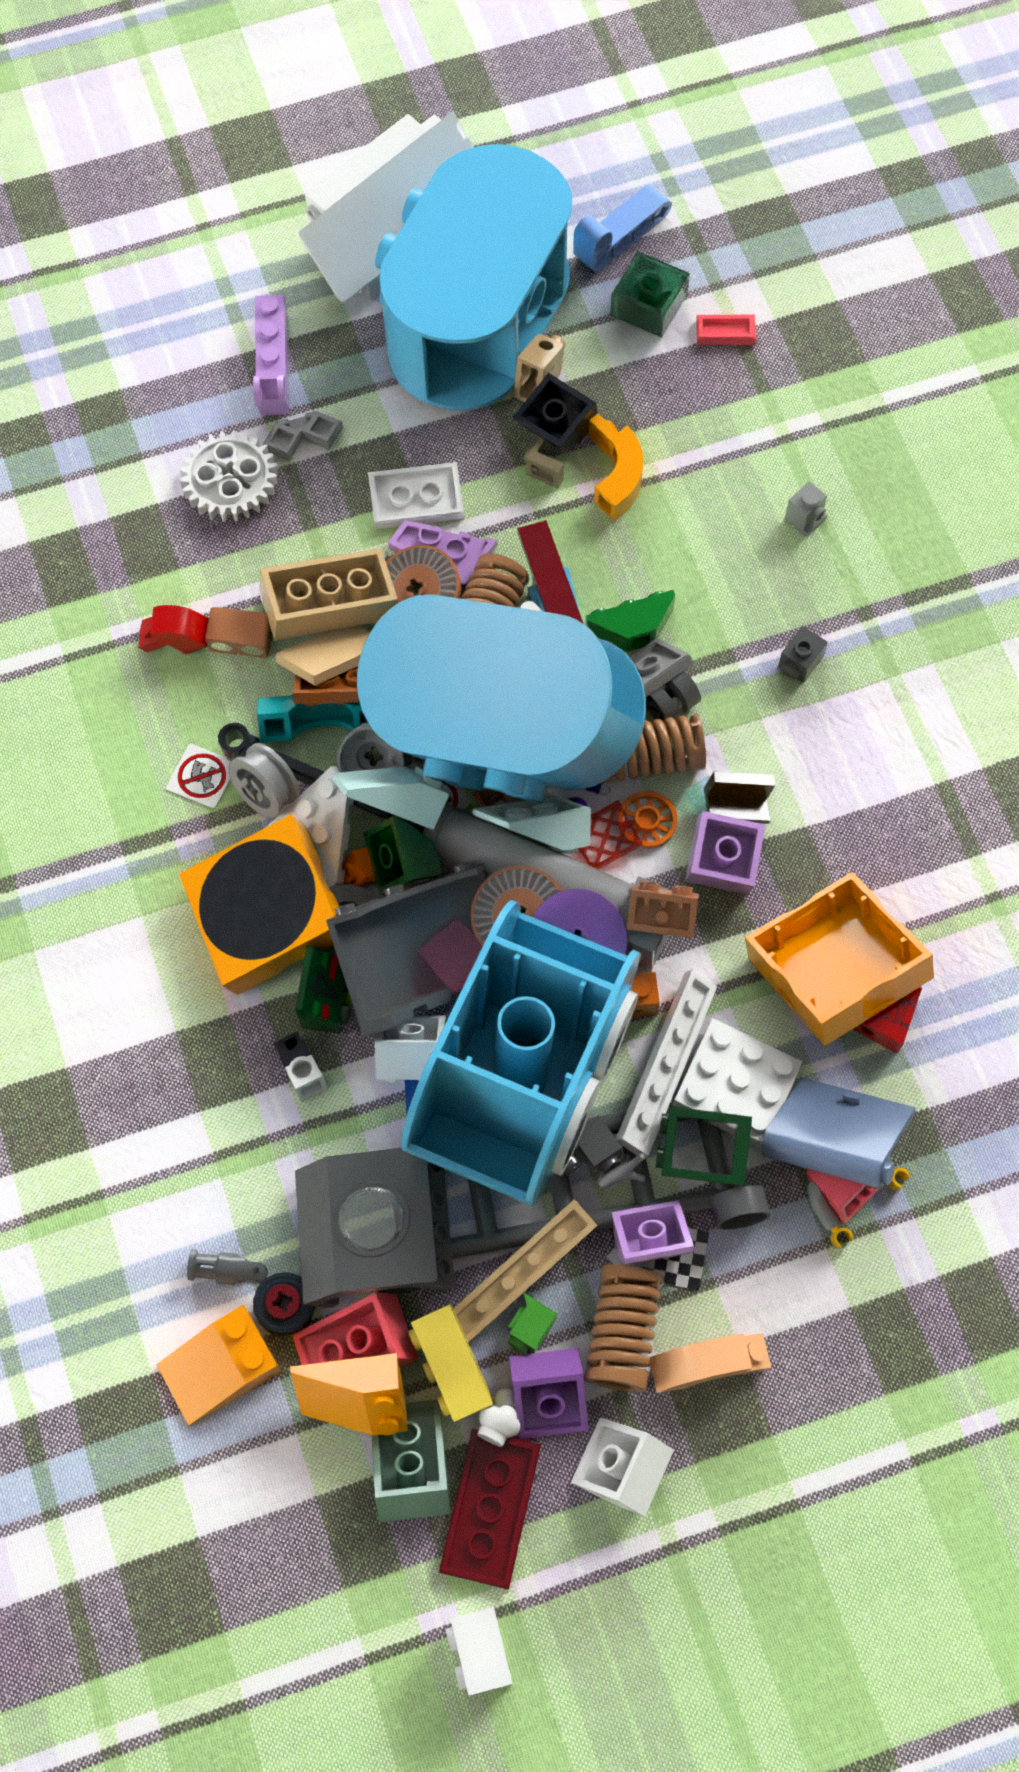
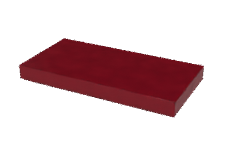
(490, 1511)

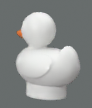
(500, 1420)

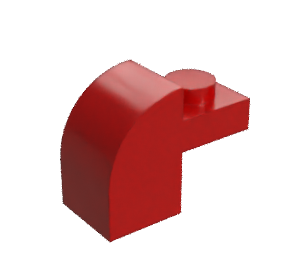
(174, 627)

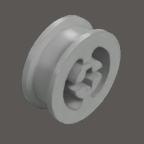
(263, 780)

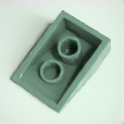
(412, 1467)

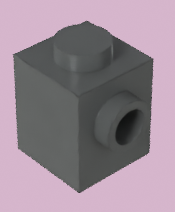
(802, 654)

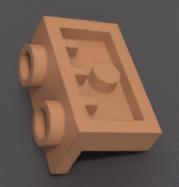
(662, 909)

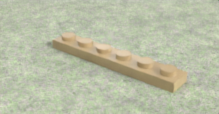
(523, 1269)

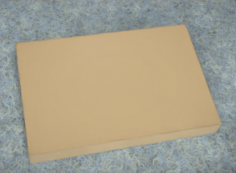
(325, 654)

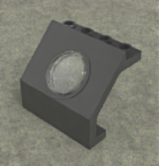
(372, 1225)

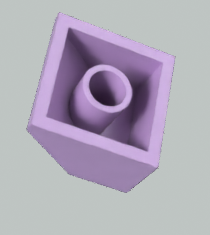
(651, 1233)

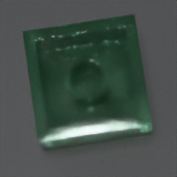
(649, 294)

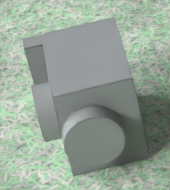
(806, 509)

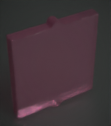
(452, 954)

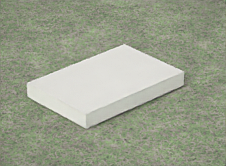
(416, 495)

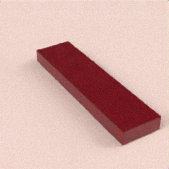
(548, 570)

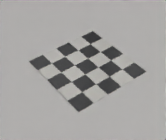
(683, 1269)

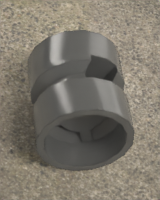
(672, 697)

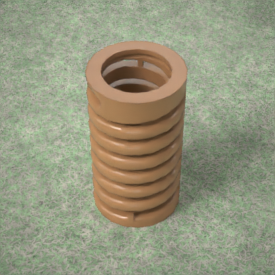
(494, 585)
(663, 731)
(639, 1308)

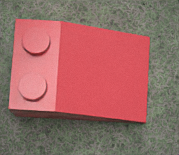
(358, 1331)

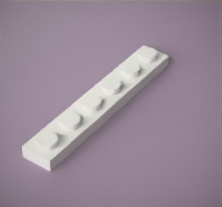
(666, 1063)

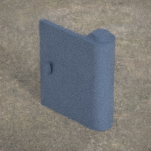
(837, 1132)

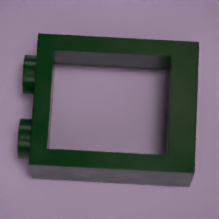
(740, 1148)

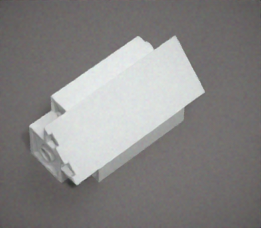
(367, 197)

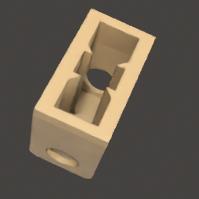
(541, 356)

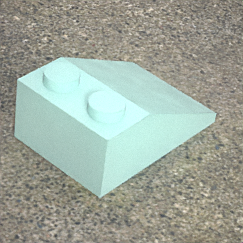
(396, 791)
(553, 822)

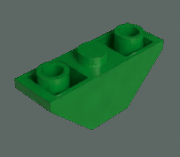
(632, 622)

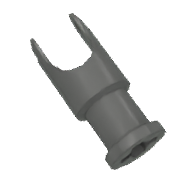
(227, 1269)

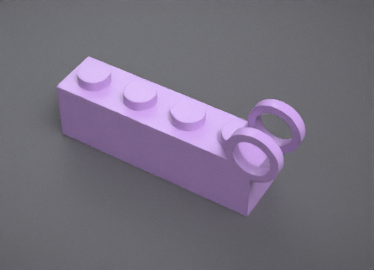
(272, 355)

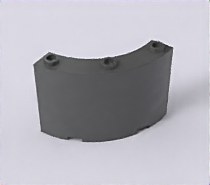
(381, 943)

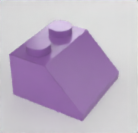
(549, 1393)

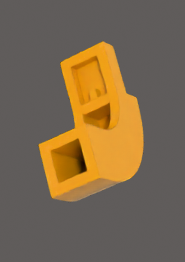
(623, 485)

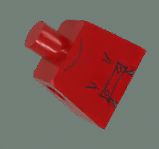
(891, 1024)

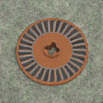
(425, 567)
(516, 883)

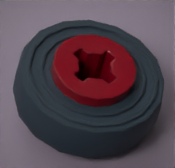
(288, 1315)

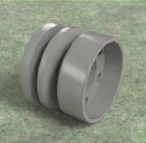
(355, 749)

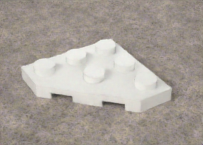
(325, 815)

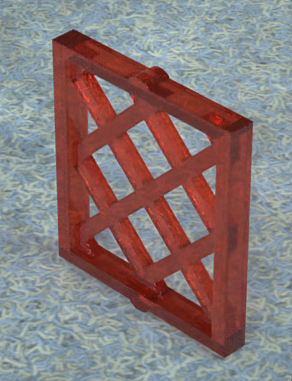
(628, 824)

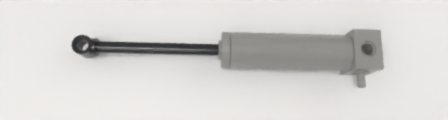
(467, 838)

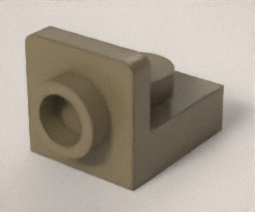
(543, 467)

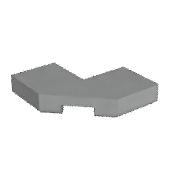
(313, 427)

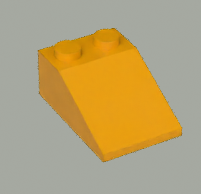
(218, 1365)
(354, 1393)

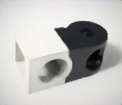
(300, 1066)

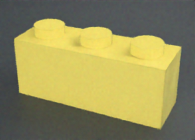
(450, 1363)

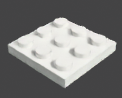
(737, 1077)

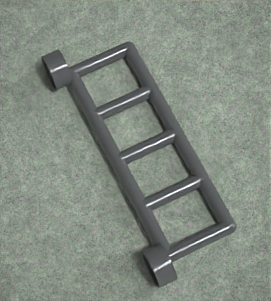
(731, 1206)

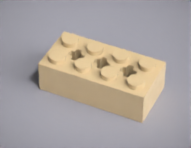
(326, 593)

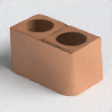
(240, 627)

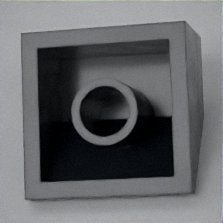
(557, 413)

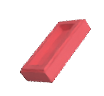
(725, 329)

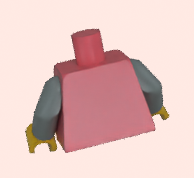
(841, 1199)

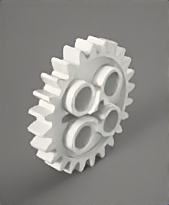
(244, 457)

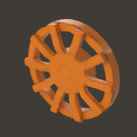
(648, 818)

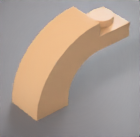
(709, 1361)

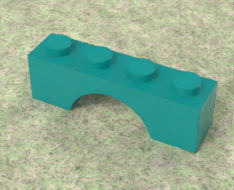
(283, 720)

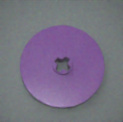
(588, 912)

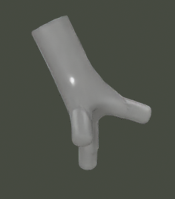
(622, 1172)

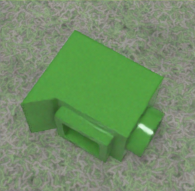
(530, 1325)

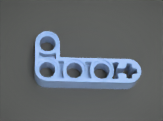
(604, 241)

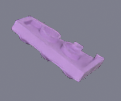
(459, 547)

